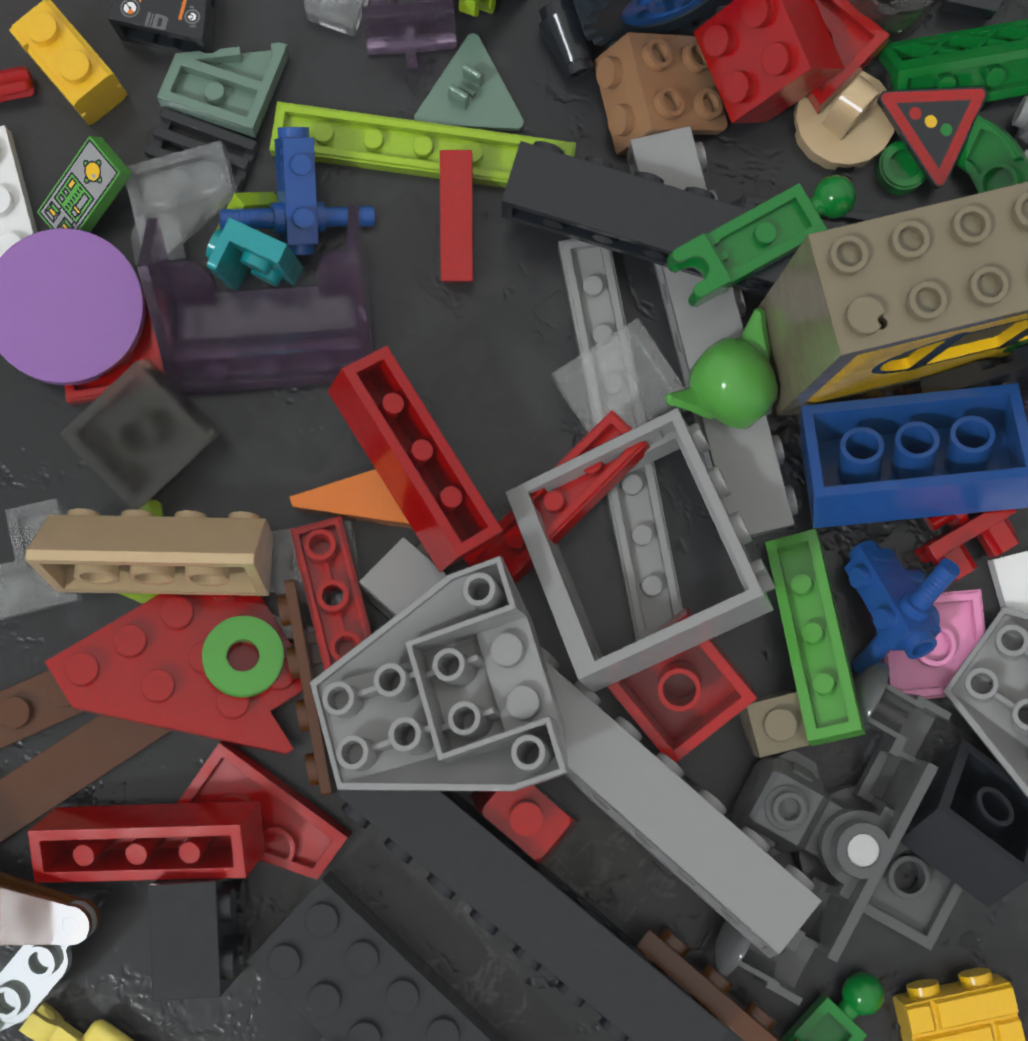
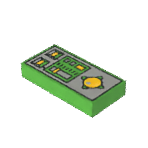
(85, 187)

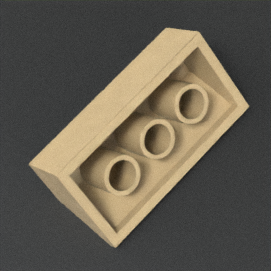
(154, 553)

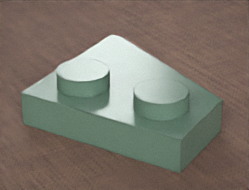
(224, 86)

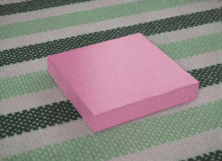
(961, 627)

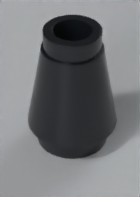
(566, 38)

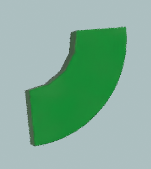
(992, 157)

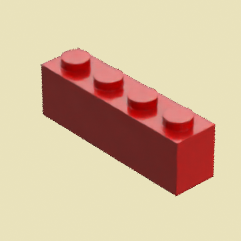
(413, 458)
(147, 842)

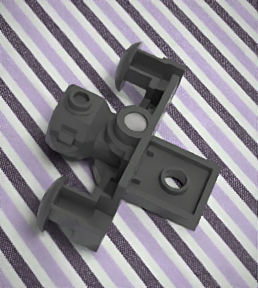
(846, 839)

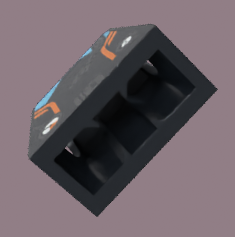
(166, 24)

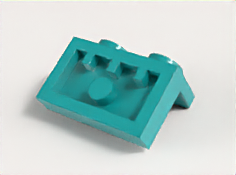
(242, 247)

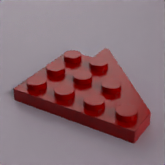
(153, 672)

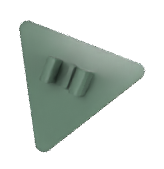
(471, 93)

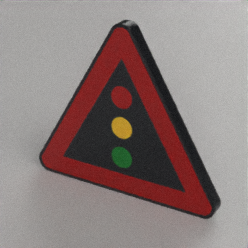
(933, 125)

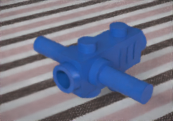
(297, 213)
(898, 602)

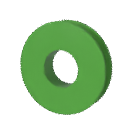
(237, 630)

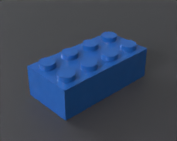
(915, 455)

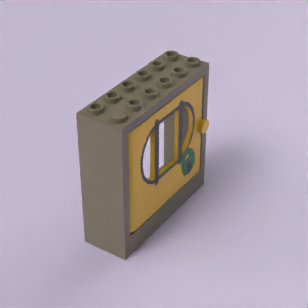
(900, 299)

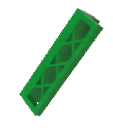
(984, 61)

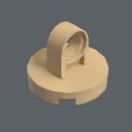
(848, 130)

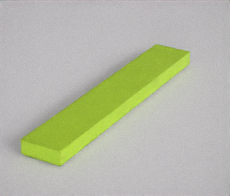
(403, 144)

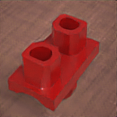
(990, 528)

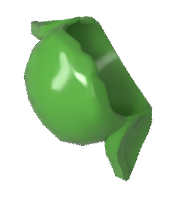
(732, 378)

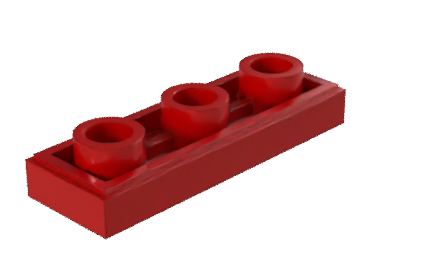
(329, 567)

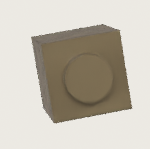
(774, 724)

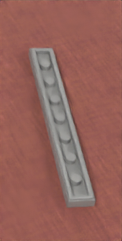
(636, 499)

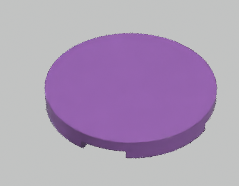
(68, 306)

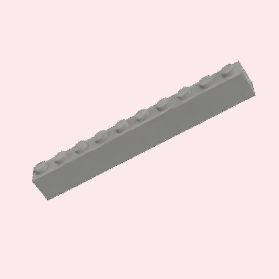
(643, 790)

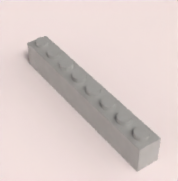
(744, 456)

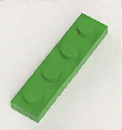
(814, 638)

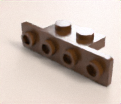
(306, 663)

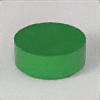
(898, 171)

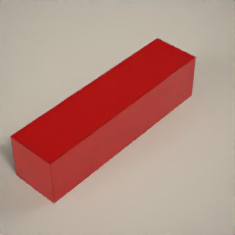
(456, 216)

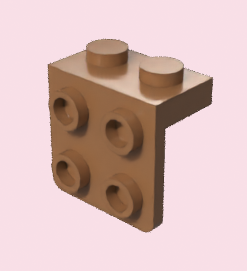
(656, 87)

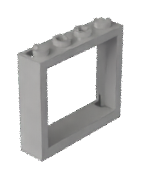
(663, 436)

